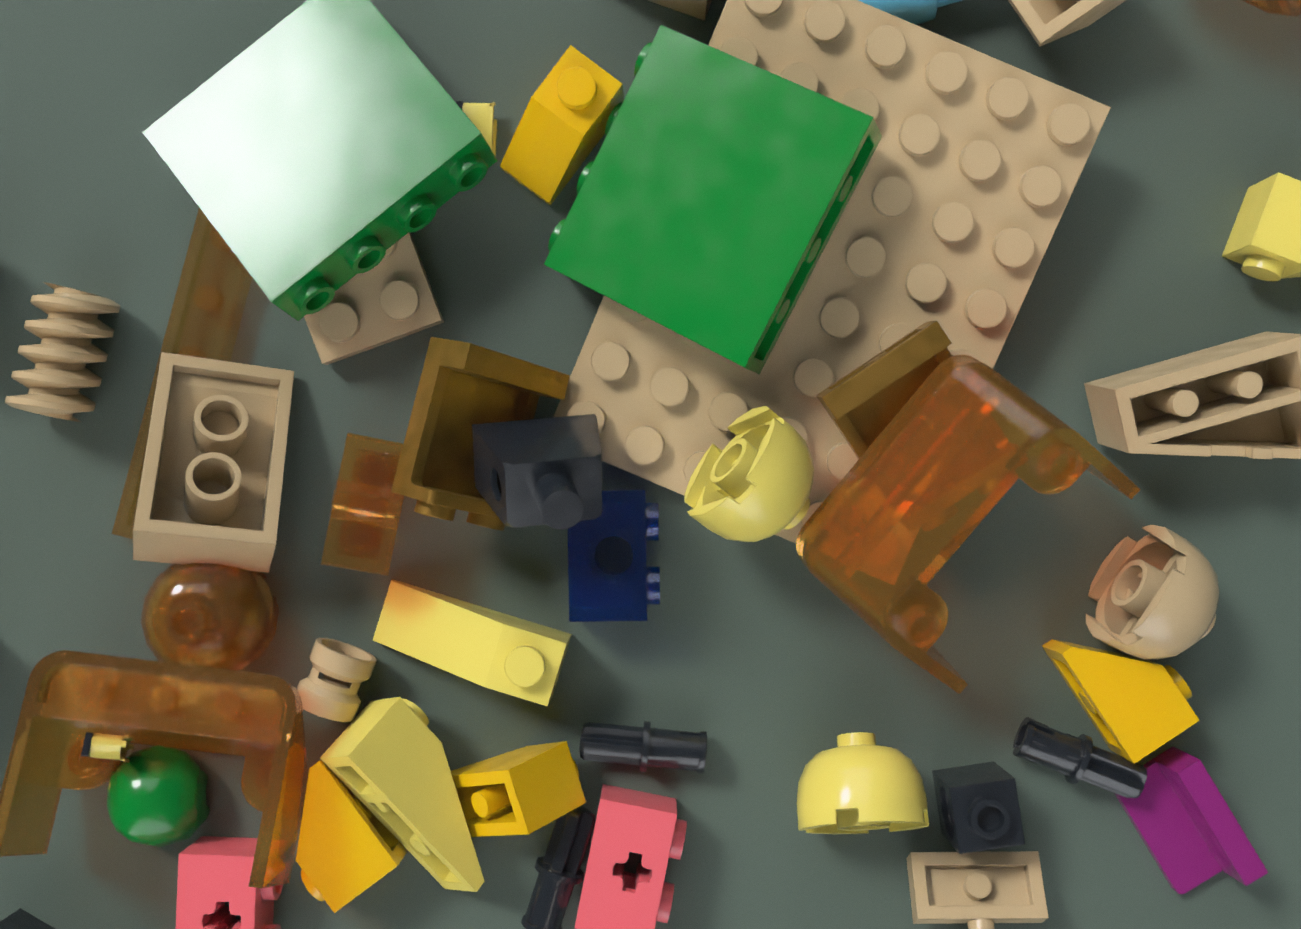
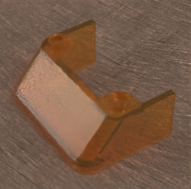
(928, 489)
(160, 706)

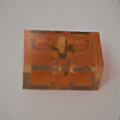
(363, 508)

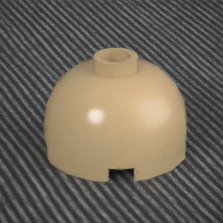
(1154, 596)

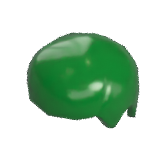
(157, 796)

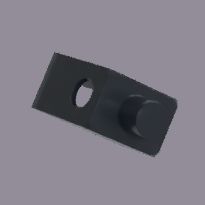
(540, 470)

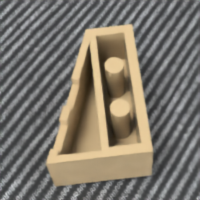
(1207, 402)

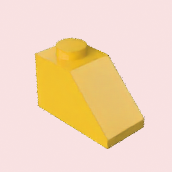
(561, 124)
(1125, 697)
(519, 790)
(341, 841)

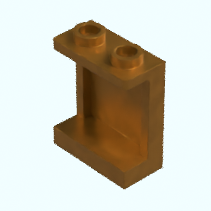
(879, 388)
(457, 389)

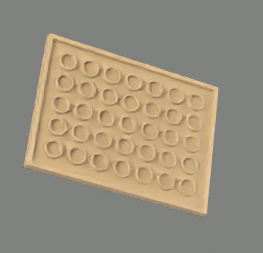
(936, 231)

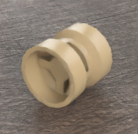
(335, 679)

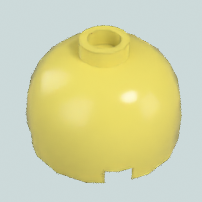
(755, 481)
(860, 789)

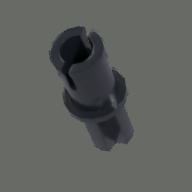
(644, 746)
(1078, 759)
(559, 870)

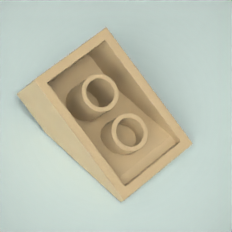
(213, 464)

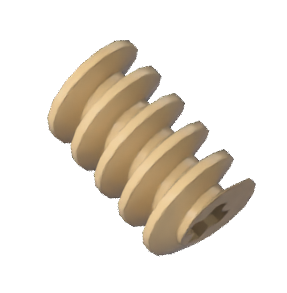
(63, 353)

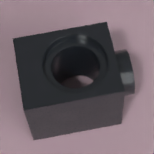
(978, 807)

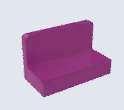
(1189, 824)

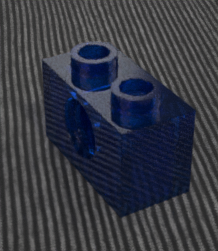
(606, 594)

